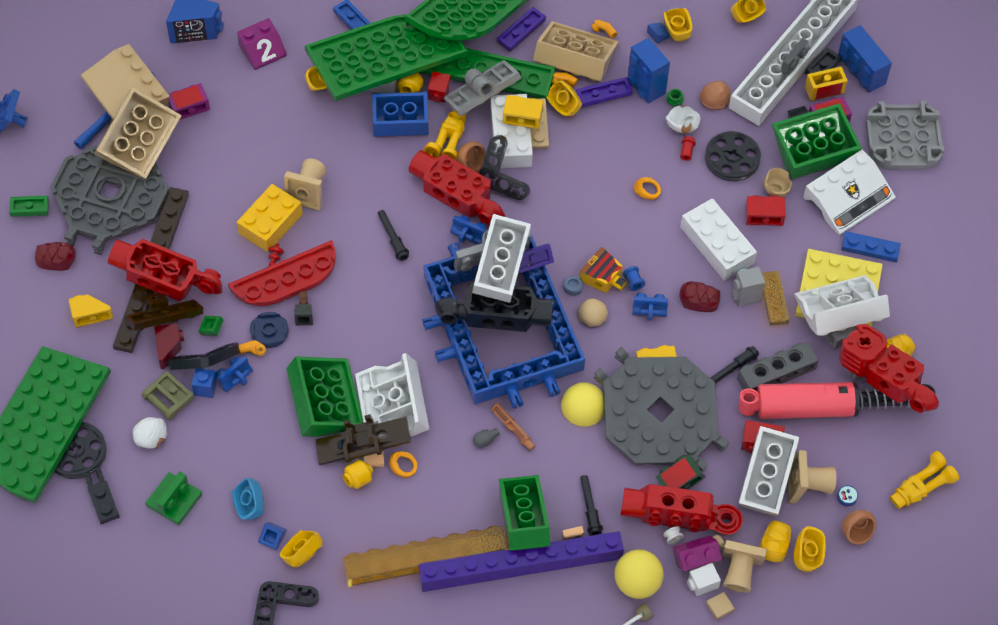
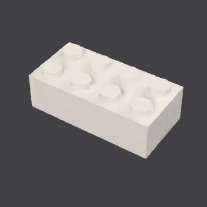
(519, 138)
(718, 239)
(501, 258)
(768, 471)

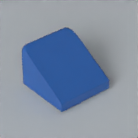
(658, 32)
(272, 535)

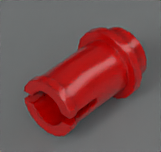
(687, 148)

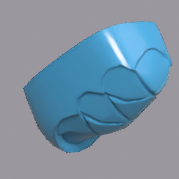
(248, 499)

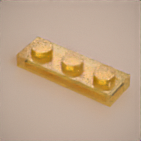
(775, 299)

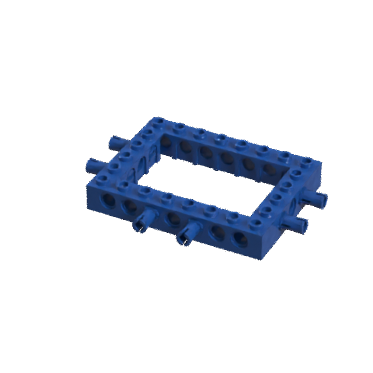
(563, 361)

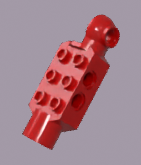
(455, 185)
(162, 269)
(680, 508)

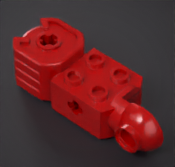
(886, 368)

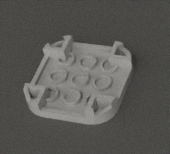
(904, 136)

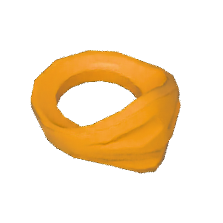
(639, 190)
(395, 467)

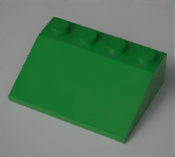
(815, 141)
(323, 395)

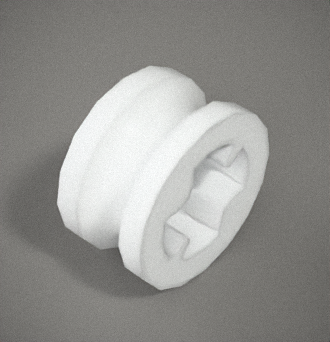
(673, 535)

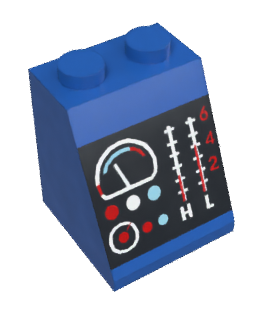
(194, 21)

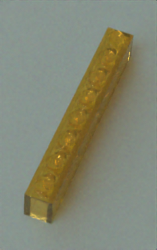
(405, 559)

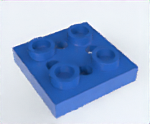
(7, 110)

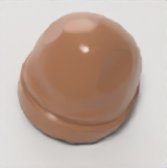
(715, 95)
(472, 155)
(859, 526)

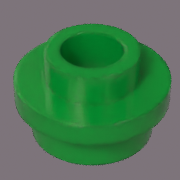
(675, 93)

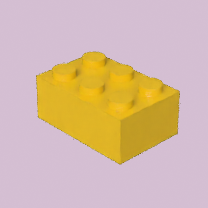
(269, 217)

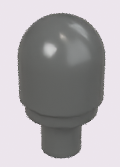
(485, 437)

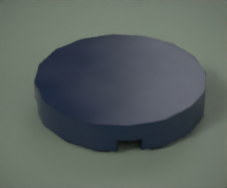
(269, 329)

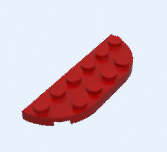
(286, 277)

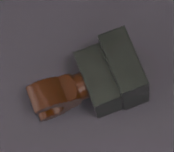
(303, 311)

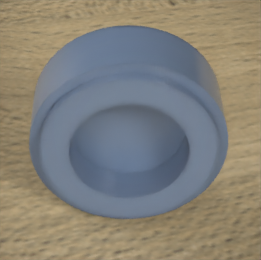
(573, 285)

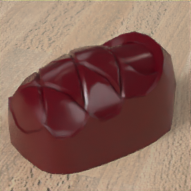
(55, 256)
(699, 297)

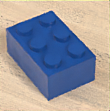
(864, 58)
(648, 70)
(400, 114)

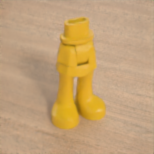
(451, 128)
(913, 488)

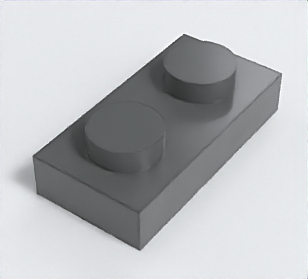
(792, 59)

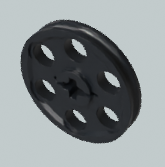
(733, 163)
(83, 454)

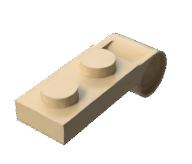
(539, 136)

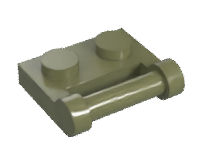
(171, 390)

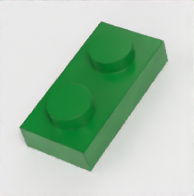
(29, 206)

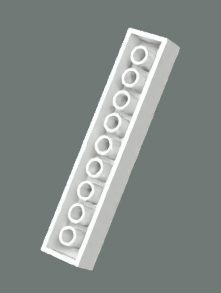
(766, 83)

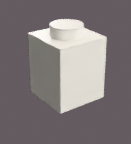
(703, 579)

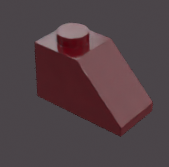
(168, 342)

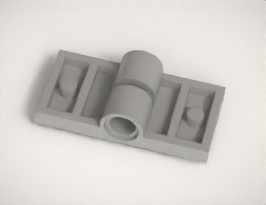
(481, 87)
(470, 257)

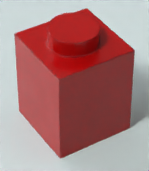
(438, 87)

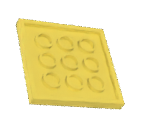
(828, 268)

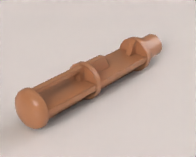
(510, 423)

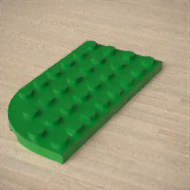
(461, 17)
(378, 55)
(45, 419)

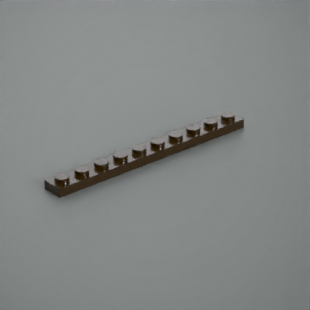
(162, 236)

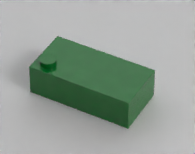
(524, 512)

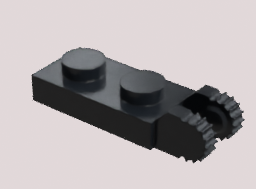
(102, 498)

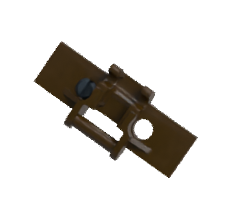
(342, 445)

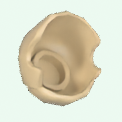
(777, 182)
(592, 312)

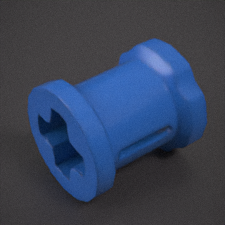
(634, 279)

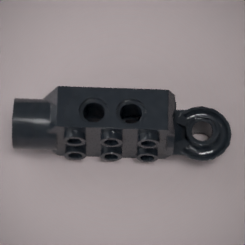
(491, 313)

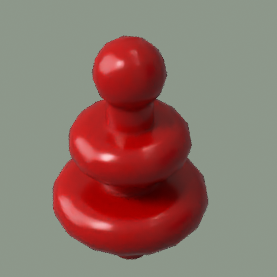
(276, 251)

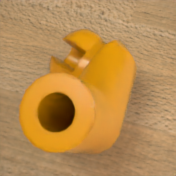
(599, 24)
(557, 76)
(254, 347)

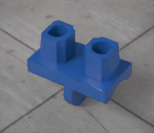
(467, 230)
(650, 306)
(235, 374)

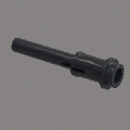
(400, 251)
(750, 354)
(594, 526)

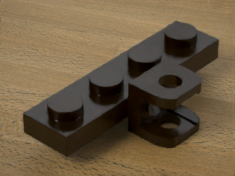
(161, 312)

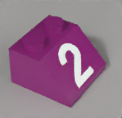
(261, 43)

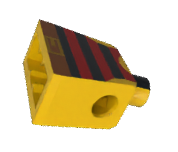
(603, 272)

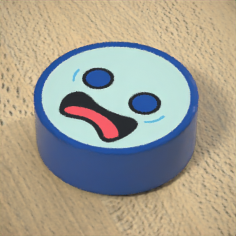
(847, 495)

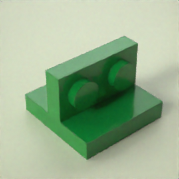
(174, 497)

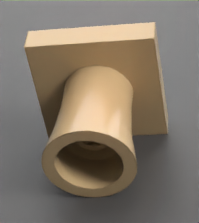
(308, 184)
(811, 478)
(741, 565)

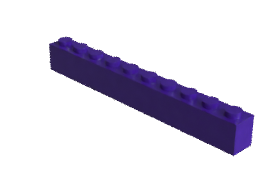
(521, 562)

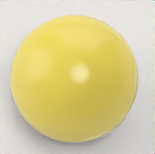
(583, 404)
(639, 574)

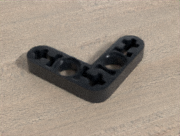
(493, 171)
(204, 360)
(277, 597)

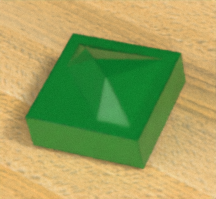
(211, 325)

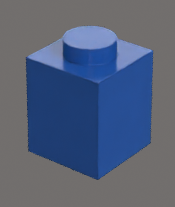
(204, 382)

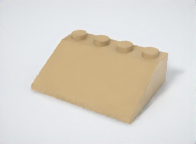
(575, 51)
(117, 74)
(137, 133)

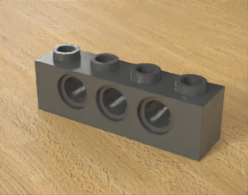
(802, 353)

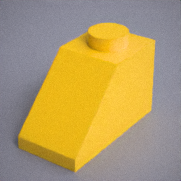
(88, 310)

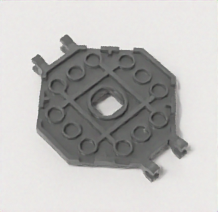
(102, 217)
(637, 431)

